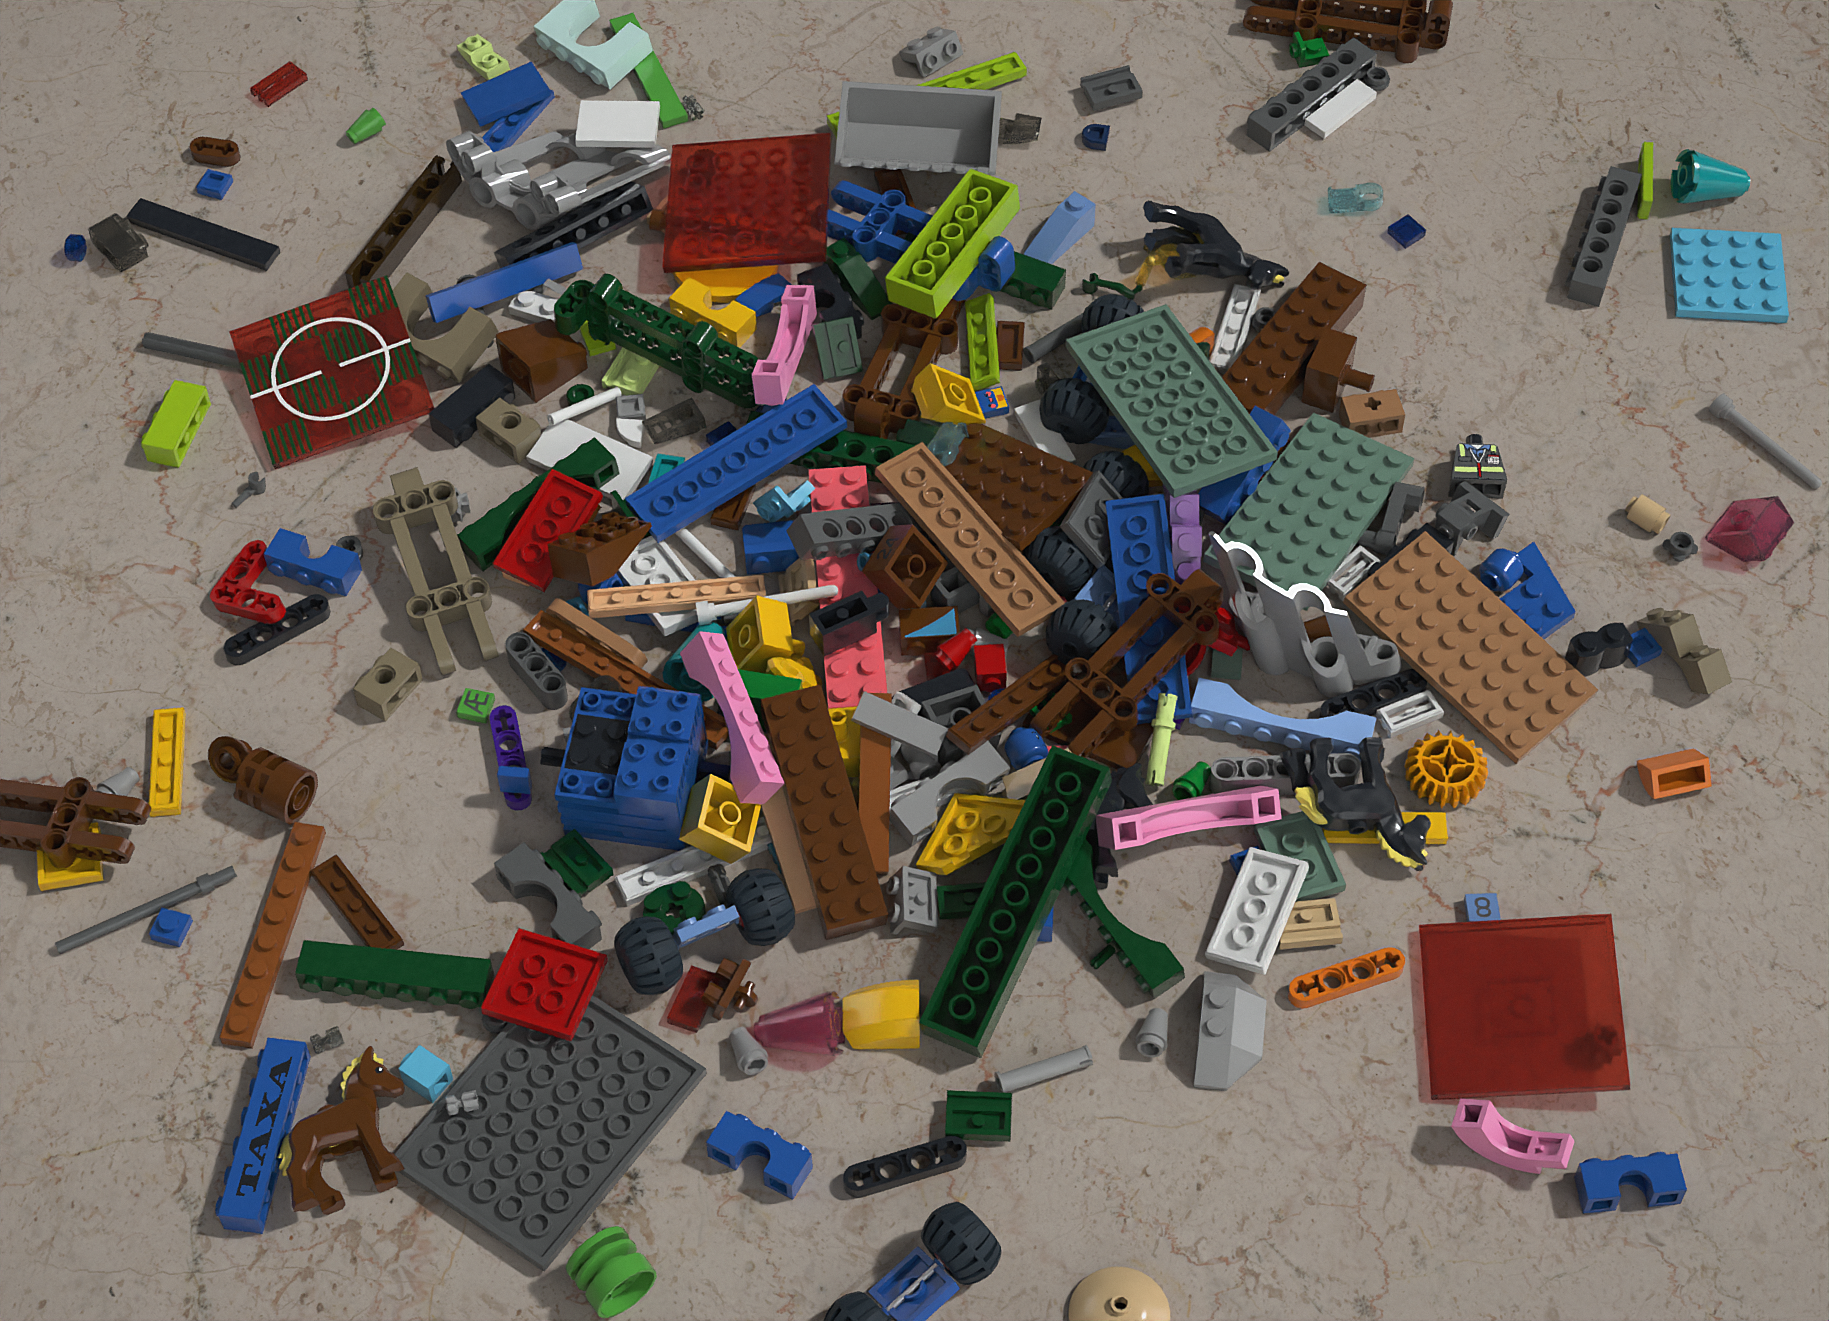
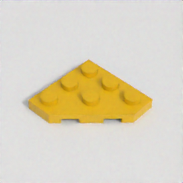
(968, 830)

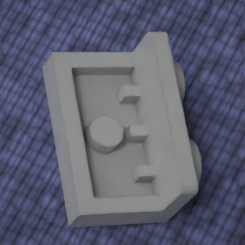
(933, 50)

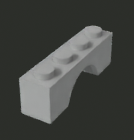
(916, 813)

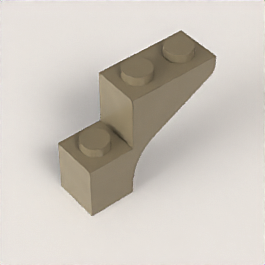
(1682, 641)

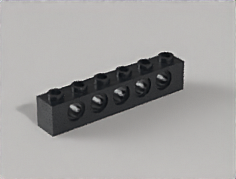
(581, 225)

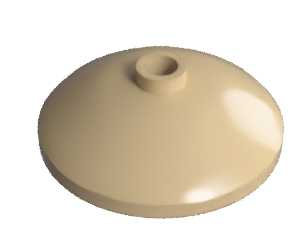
(1104, 1288)

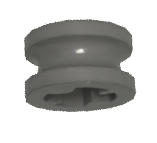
(351, 542)

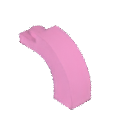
(1504, 1143)

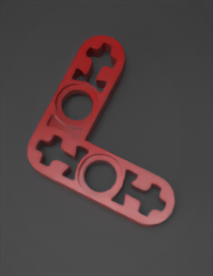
(252, 561)

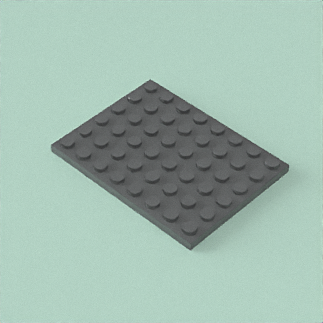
(549, 1127)

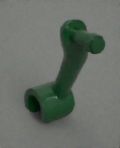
(1092, 286)

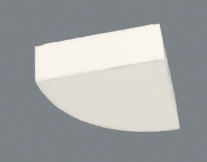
(631, 431)

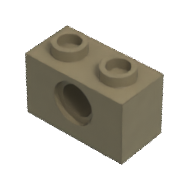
(508, 429)
(384, 699)

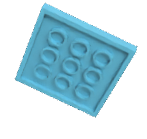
(1728, 275)

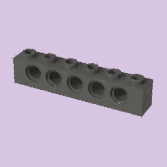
(1290, 108)
(1603, 236)
(846, 530)

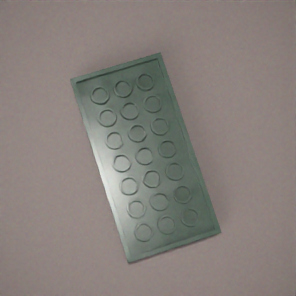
(1171, 400)
(1314, 504)

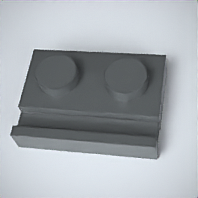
(1111, 88)

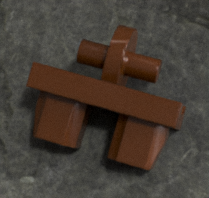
(733, 975)

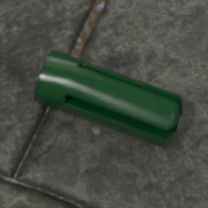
(1102, 956)

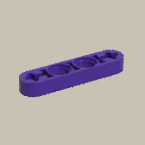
(509, 757)

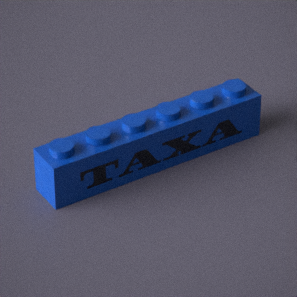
(265, 1124)

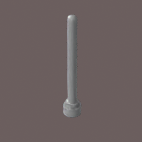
(1724, 408)

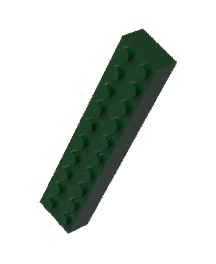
(1015, 902)

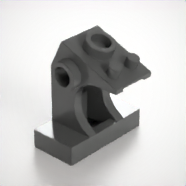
(1460, 522)

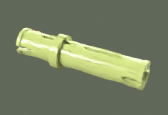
(1163, 726)

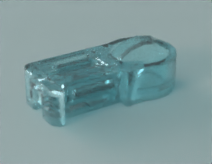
(1351, 198)
(947, 440)

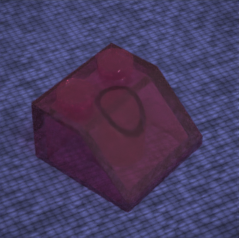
(1751, 528)

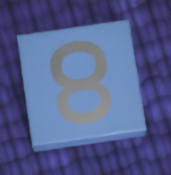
(1481, 907)

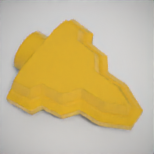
(794, 667)

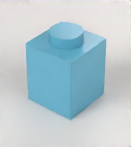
(425, 1073)

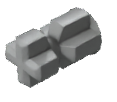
(468, 1101)

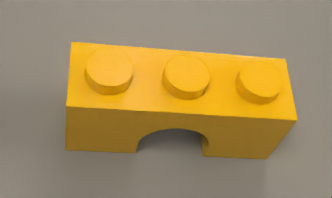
(693, 304)

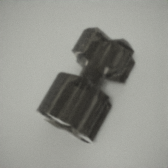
(694, 110)
(332, 1037)

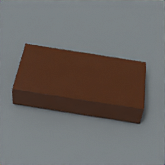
(1010, 344)
(732, 512)

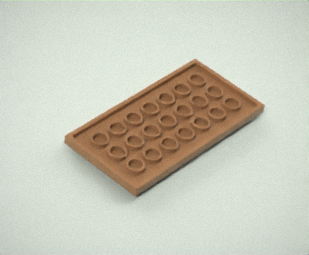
(1470, 647)

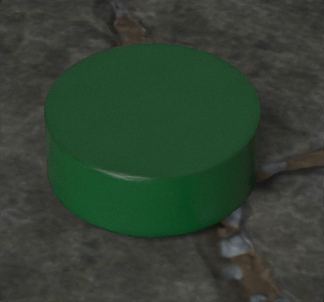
(579, 393)

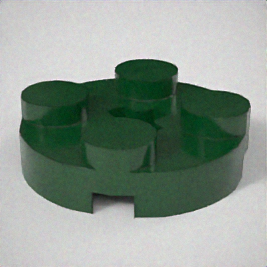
(671, 896)

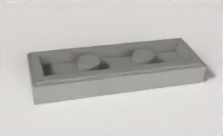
(899, 724)

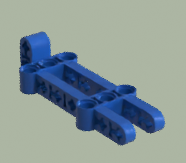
(887, 215)

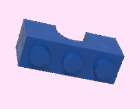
(332, 572)
(739, 1138)
(1655, 1175)

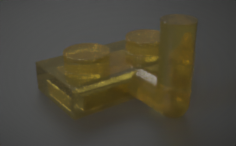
(1157, 258)

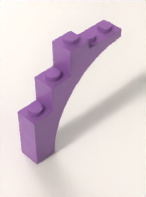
(1184, 533)

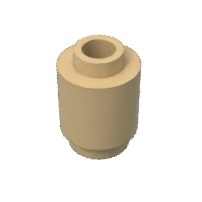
(1647, 514)

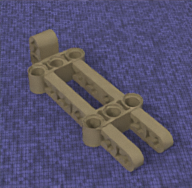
(417, 505)

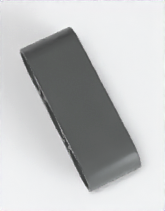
(539, 682)

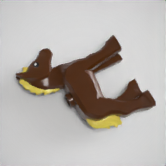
(342, 1131)

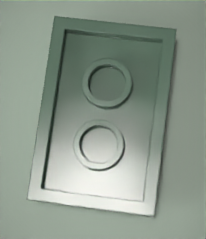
(1303, 840)

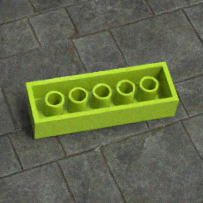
(952, 243)

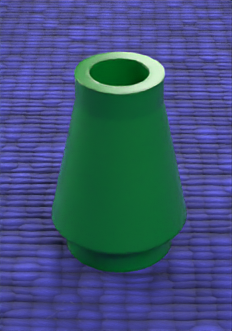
(1192, 782)

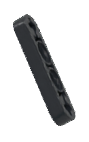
(279, 633)
(1371, 695)
(907, 1172)

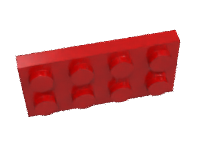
(556, 509)

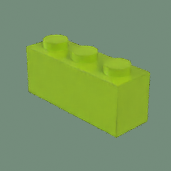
(175, 423)

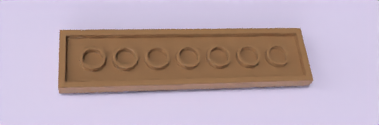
(969, 539)

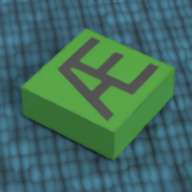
(475, 705)

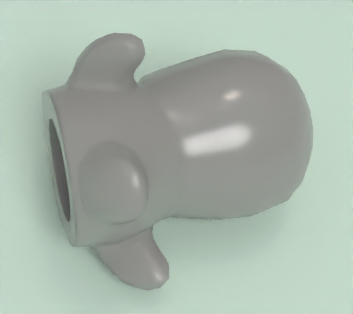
(920, 763)

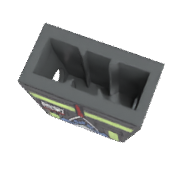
(1479, 466)

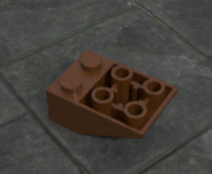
(596, 548)

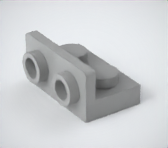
(912, 900)

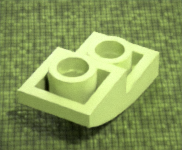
(482, 58)

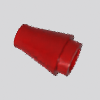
(954, 650)

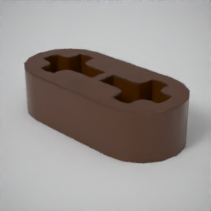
(215, 151)

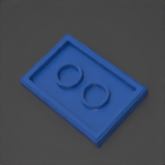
(506, 94)

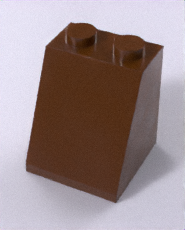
(540, 358)

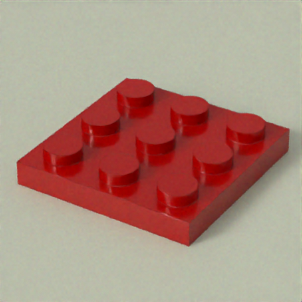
(544, 984)

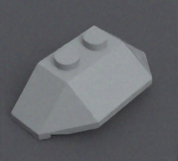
(1228, 1031)

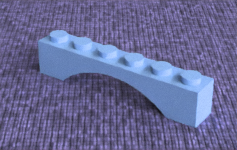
(1221, 708)

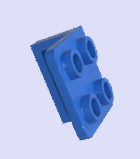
(768, 547)

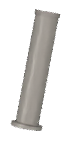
(1043, 1069)

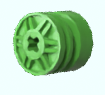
(611, 1272)

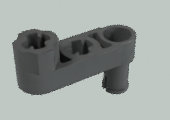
(1403, 498)

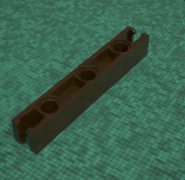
(405, 223)

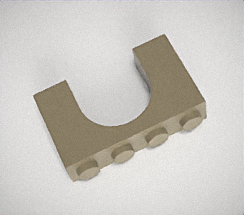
(457, 350)

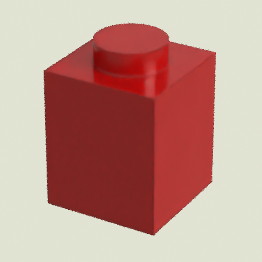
(990, 667)

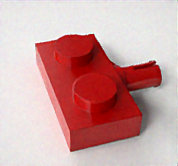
(1228, 637)

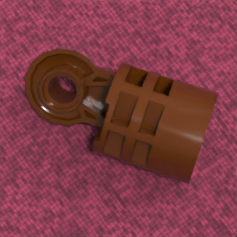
(264, 778)

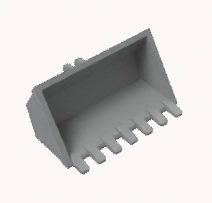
(918, 128)

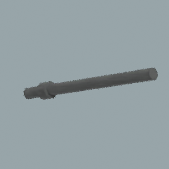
(204, 884)

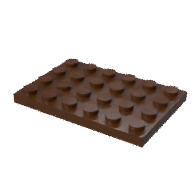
(1016, 482)

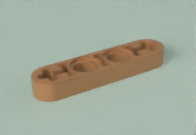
(587, 626)

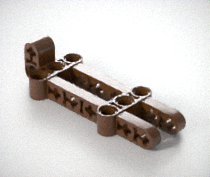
(1414, 31)
(881, 412)
(1199, 594)
(68, 828)

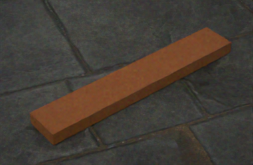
(875, 791)

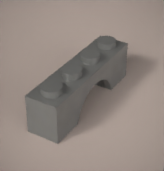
(525, 875)

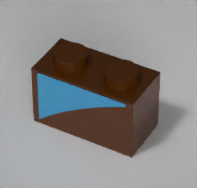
(926, 628)

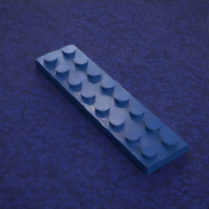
(736, 462)
(1138, 551)

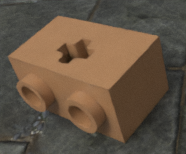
(1373, 413)

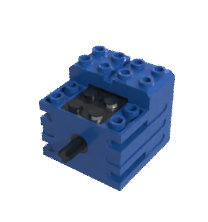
(630, 765)

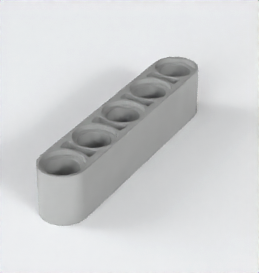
(1270, 770)

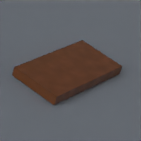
(1116, 750)

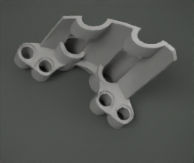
(504, 180)
(1279, 635)

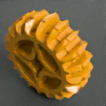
(1464, 767)

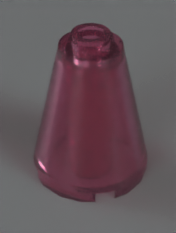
(804, 1026)

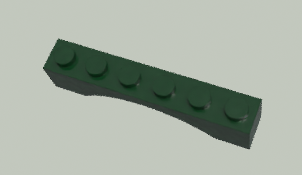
(486, 537)
(1150, 960)

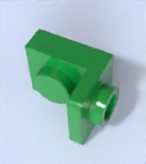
(1307, 52)

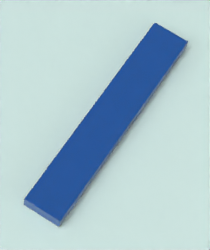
(504, 282)

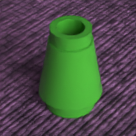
(367, 124)

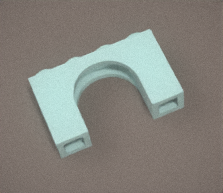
(604, 62)

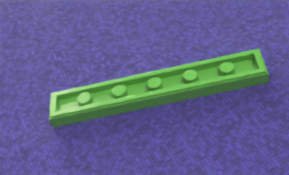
(654, 80)

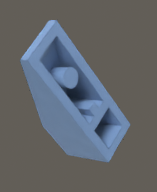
(1063, 228)

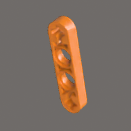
(1344, 974)

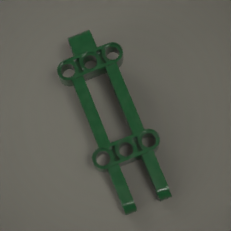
(697, 344)

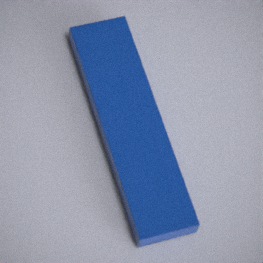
(511, 127)

